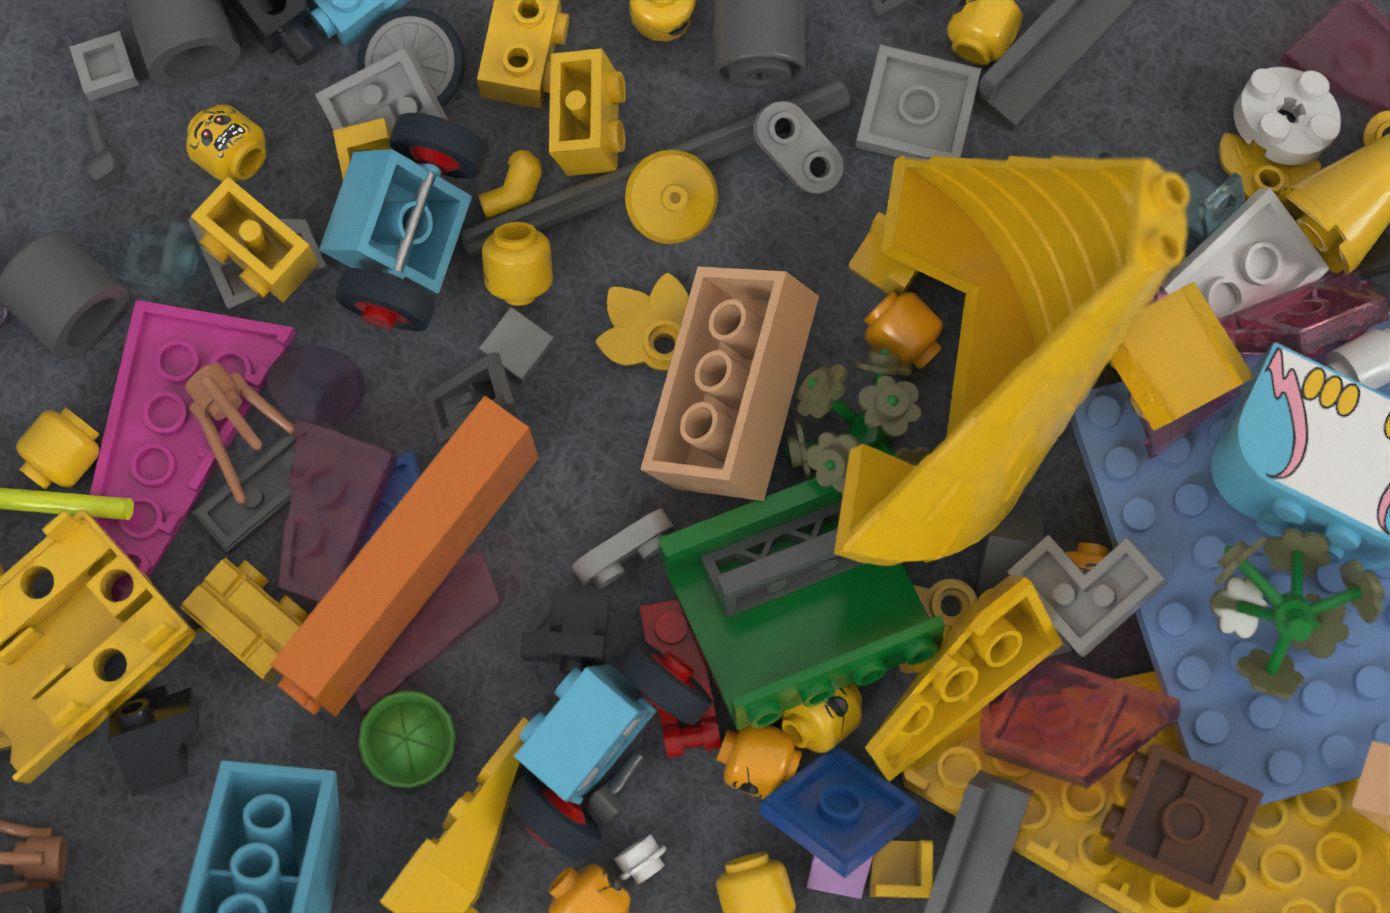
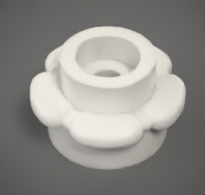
(640, 859)

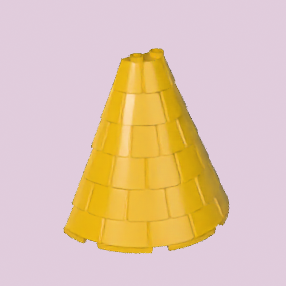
(1052, 281)

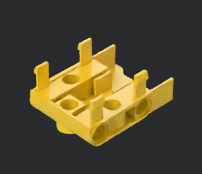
(60, 643)

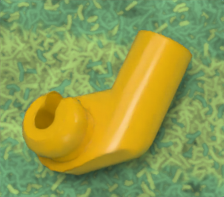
(518, 186)

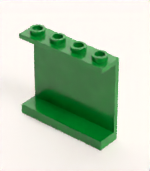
(803, 641)

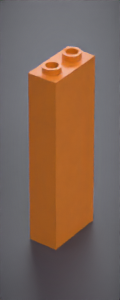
(406, 559)

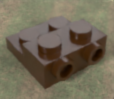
(1180, 820)

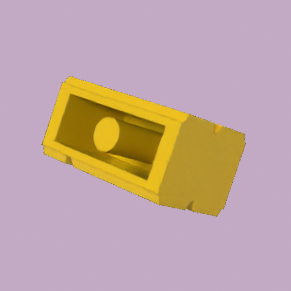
(244, 616)

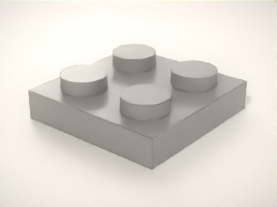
(917, 105)

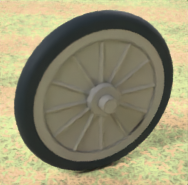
(431, 40)

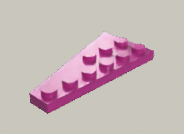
(151, 437)

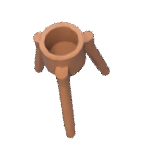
(217, 395)
(38, 859)

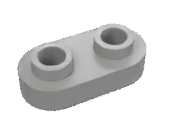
(798, 148)
(605, 561)

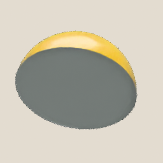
(201, 636)

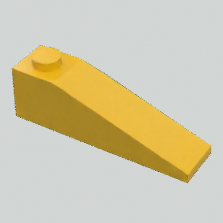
(977, 661)
(452, 870)

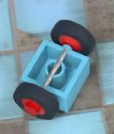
(402, 220)
(588, 733)

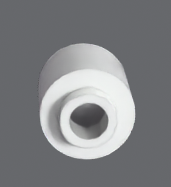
(1364, 358)

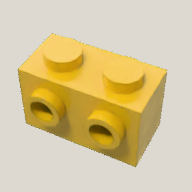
(520, 50)
(585, 112)
(255, 239)

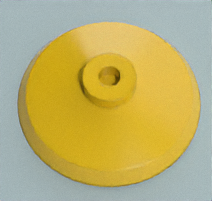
(671, 196)

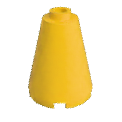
(1344, 205)

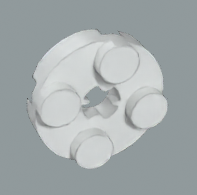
(1301, 94)

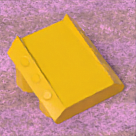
(1177, 358)

